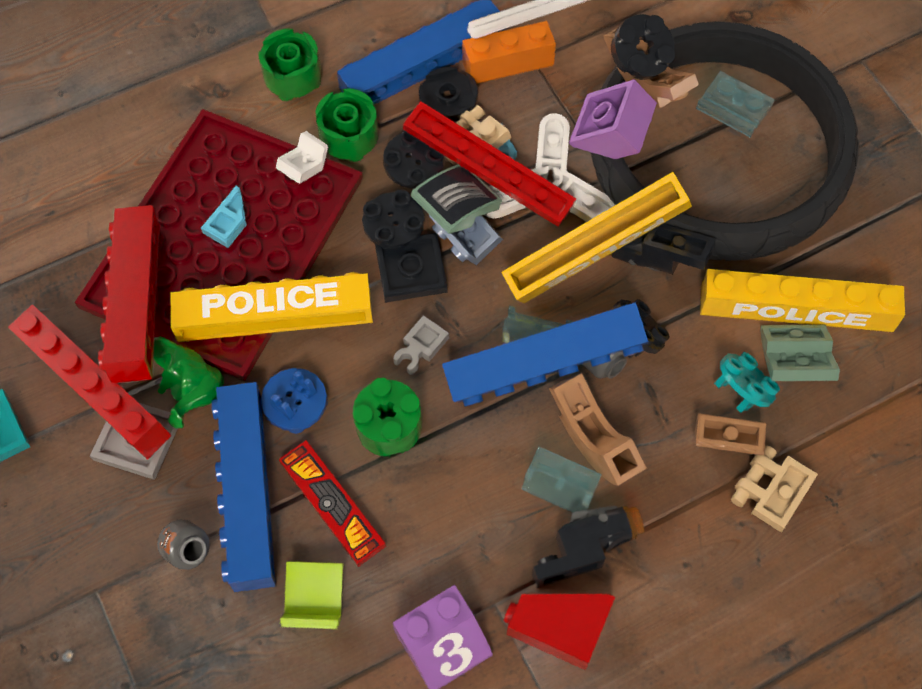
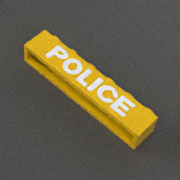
(597, 238)
(802, 300)
(271, 307)

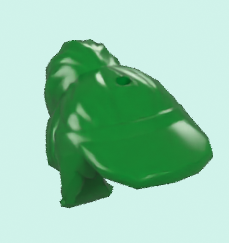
(187, 376)

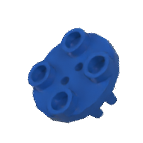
(283, 410)

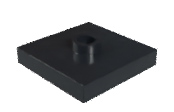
(412, 269)

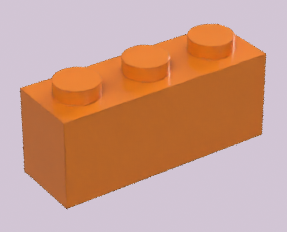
(509, 52)

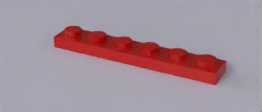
(489, 164)

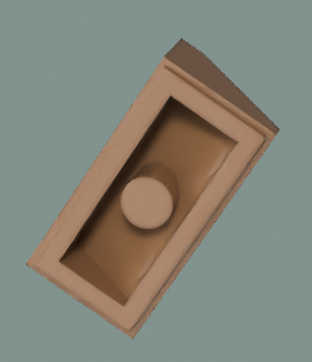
(730, 434)

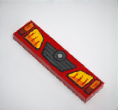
(332, 503)

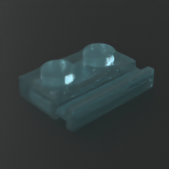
(735, 104)

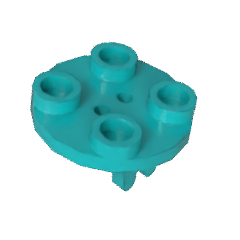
(747, 381)

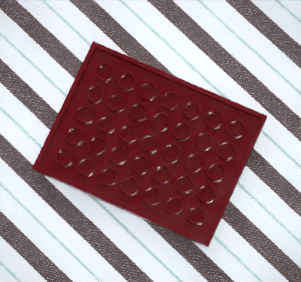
(281, 237)

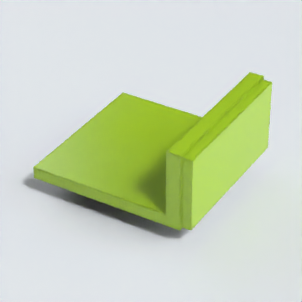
(313, 595)

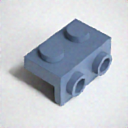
(472, 242)

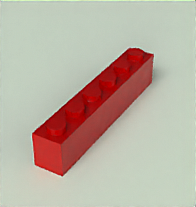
(131, 295)
(90, 382)

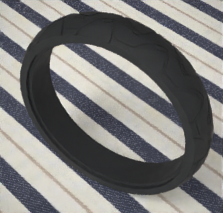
(810, 81)

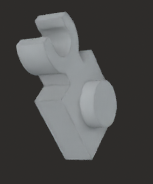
(421, 341)

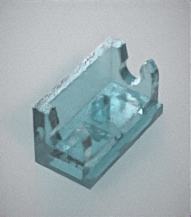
(521, 326)
(561, 481)

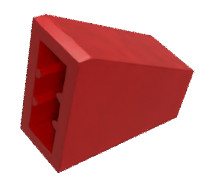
(560, 623)

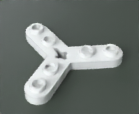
(552, 155)

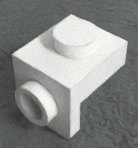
(305, 159)

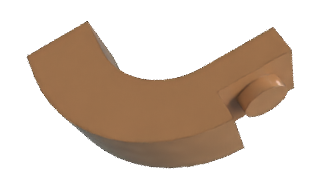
(666, 86)
(596, 439)

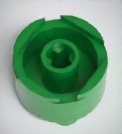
(290, 64)
(347, 124)
(380, 401)

